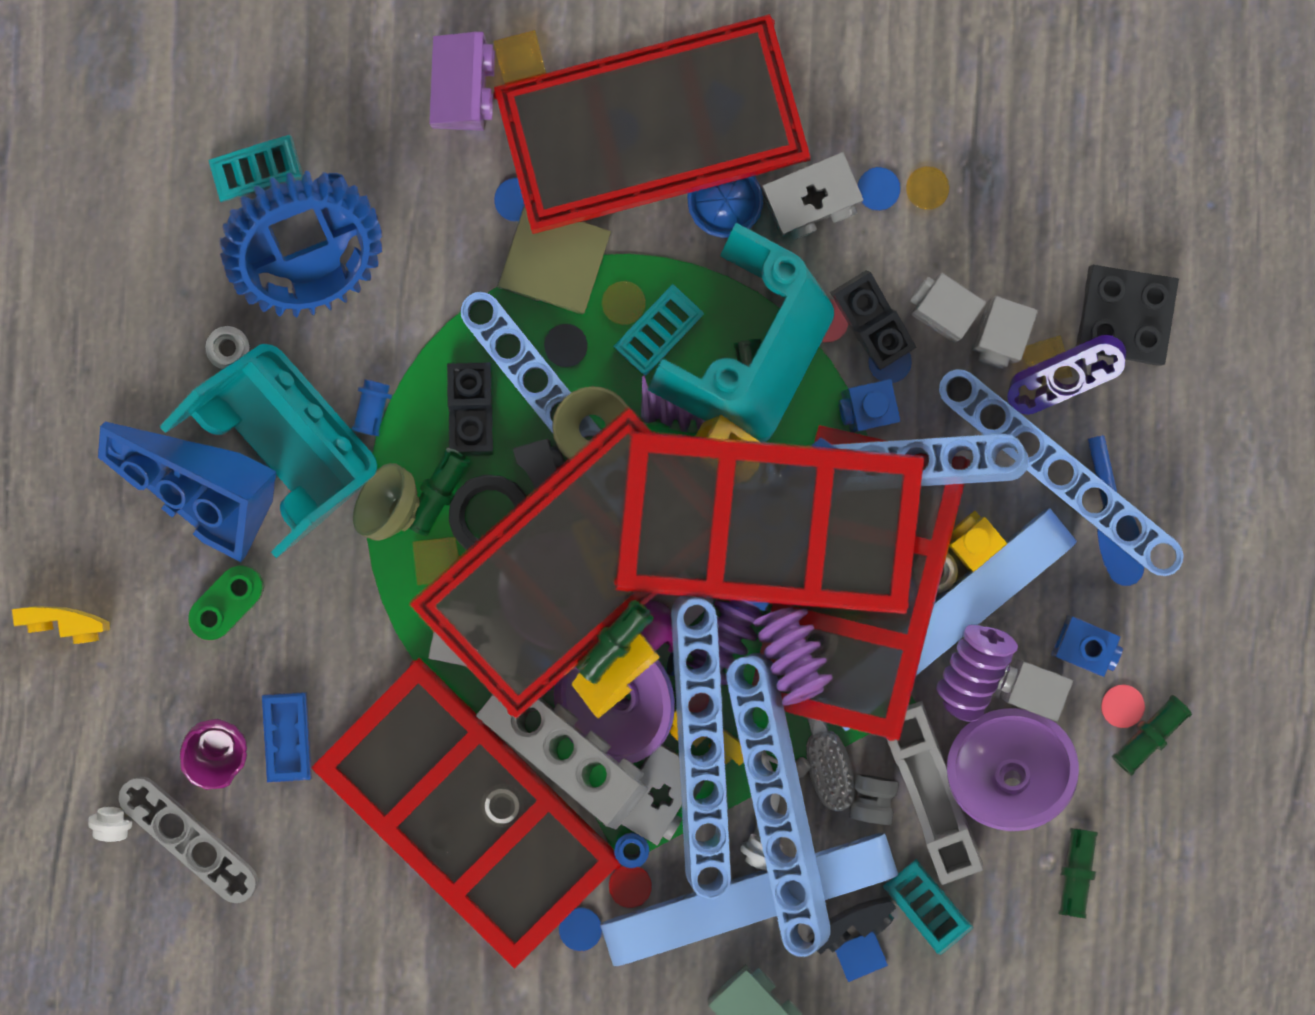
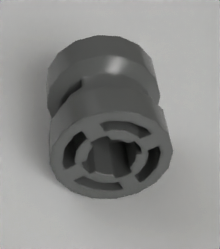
(872, 809)

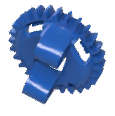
(313, 271)

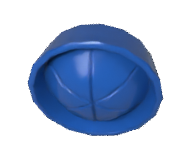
(724, 205)

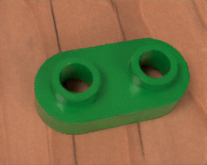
(225, 603)

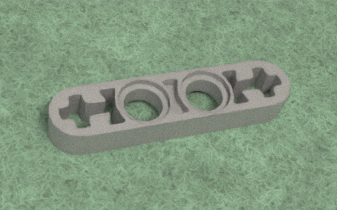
(183, 846)

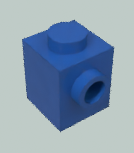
(869, 406)
(1087, 646)

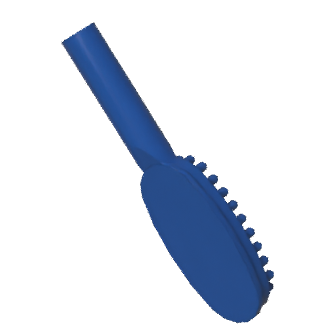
(1119, 564)

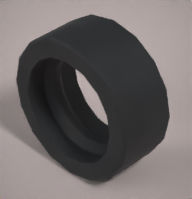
(468, 491)

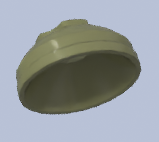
(576, 407)
(386, 503)

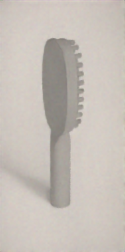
(830, 767)

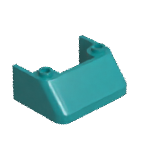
(759, 393)
(289, 430)

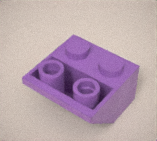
(459, 81)

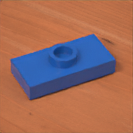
(286, 737)

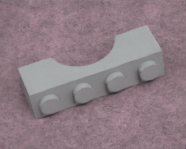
(939, 814)

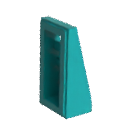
(289, 155)
(637, 359)
(940, 897)

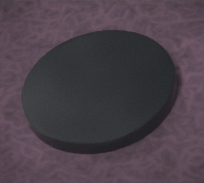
(566, 345)

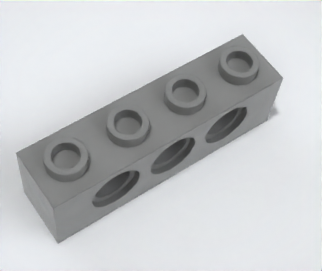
(608, 802)

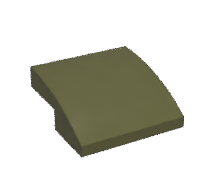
(555, 263)

